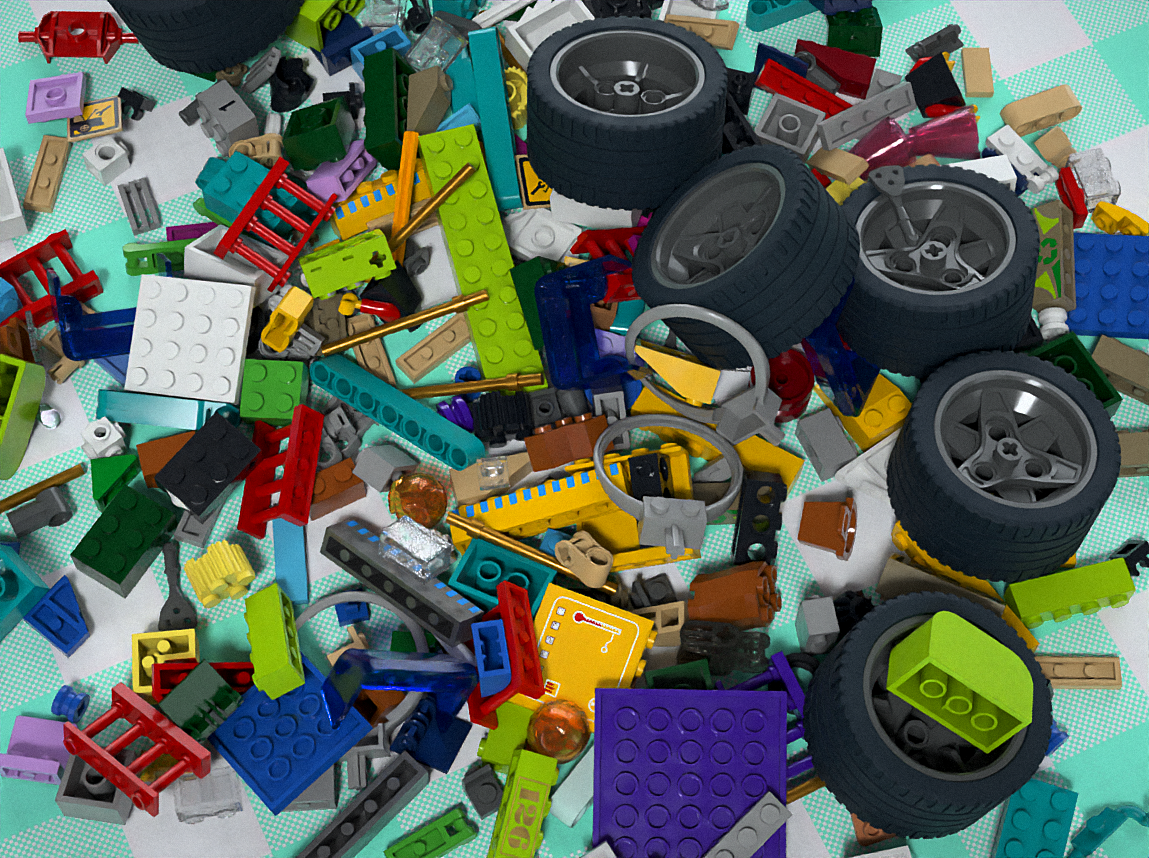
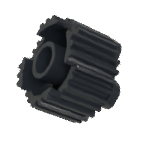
(502, 418)

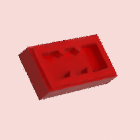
(1072, 196)

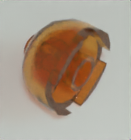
(418, 497)
(558, 730)

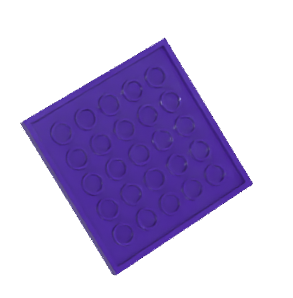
(684, 768)

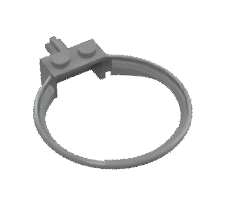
(742, 414)
(669, 520)
(376, 742)

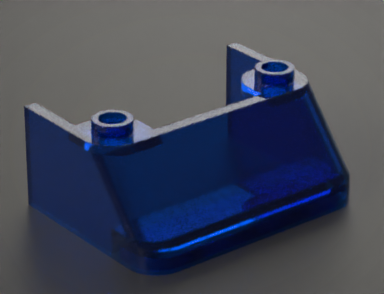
(569, 330)
(98, 333)
(838, 371)
(439, 674)

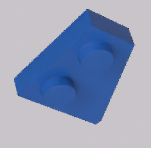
(59, 618)

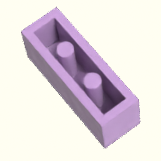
(341, 176)

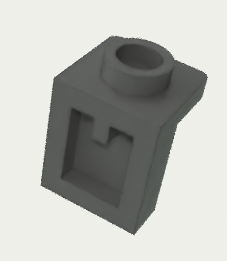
(415, 259)
(651, 593)
(482, 790)

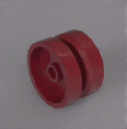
(791, 381)

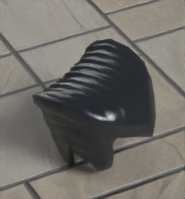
(289, 85)

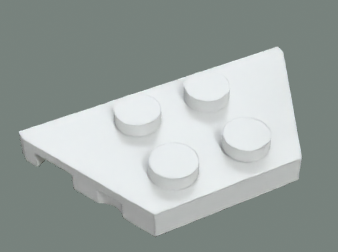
(537, 234)
(869, 470)

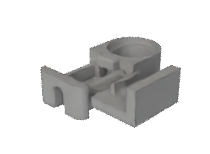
(300, 350)
(359, 420)
(331, 426)

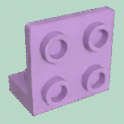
(35, 751)

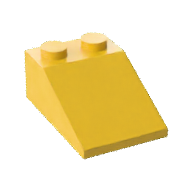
(681, 370)
(880, 417)

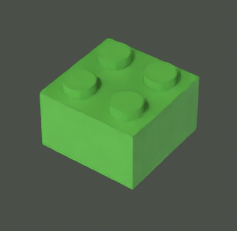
(273, 391)

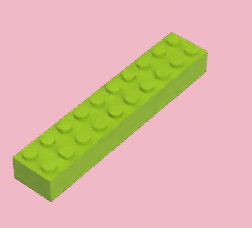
(479, 256)

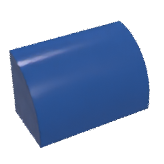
(491, 656)

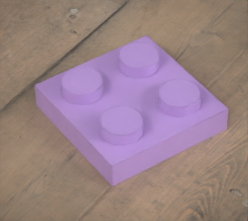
(56, 97)

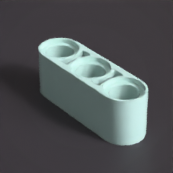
(575, 793)

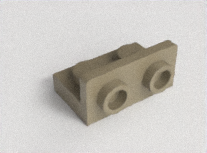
(327, 320)

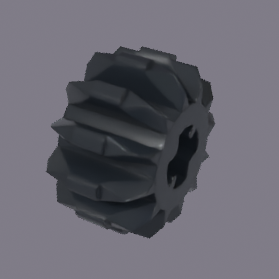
(850, 609)

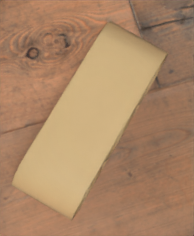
(1041, 110)

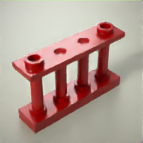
(247, 220)
(612, 240)
(82, 287)
(298, 474)
(522, 653)
(146, 722)

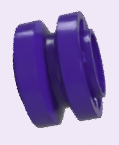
(457, 412)

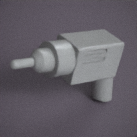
(713, 472)

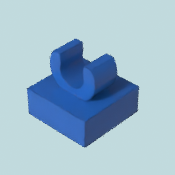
(351, 612)

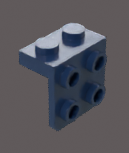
(337, 44)

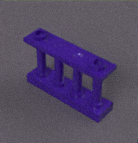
(781, 672)

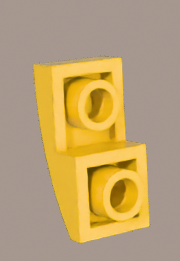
(1114, 218)

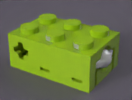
(346, 264)

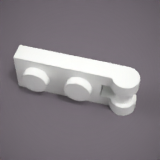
(1024, 159)

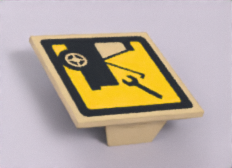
(98, 119)
(533, 190)

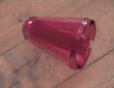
(947, 136)
(884, 147)

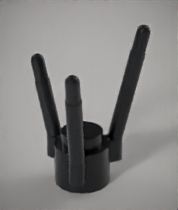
(418, 17)

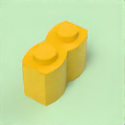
(287, 319)

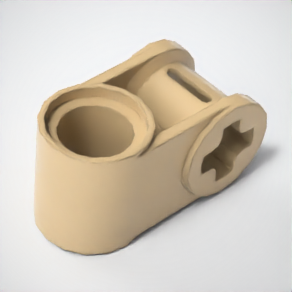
(1055, 147)
(259, 149)
(587, 559)

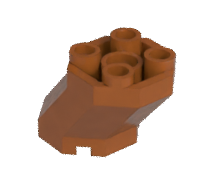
(737, 596)

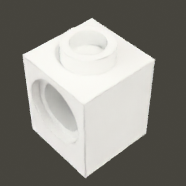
(104, 169)

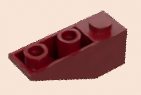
(849, 69)

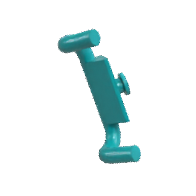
(1102, 826)

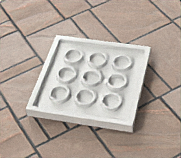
(190, 339)

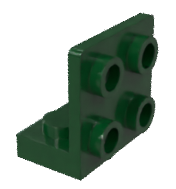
(855, 31)

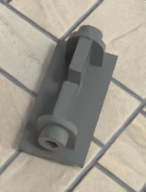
(941, 41)

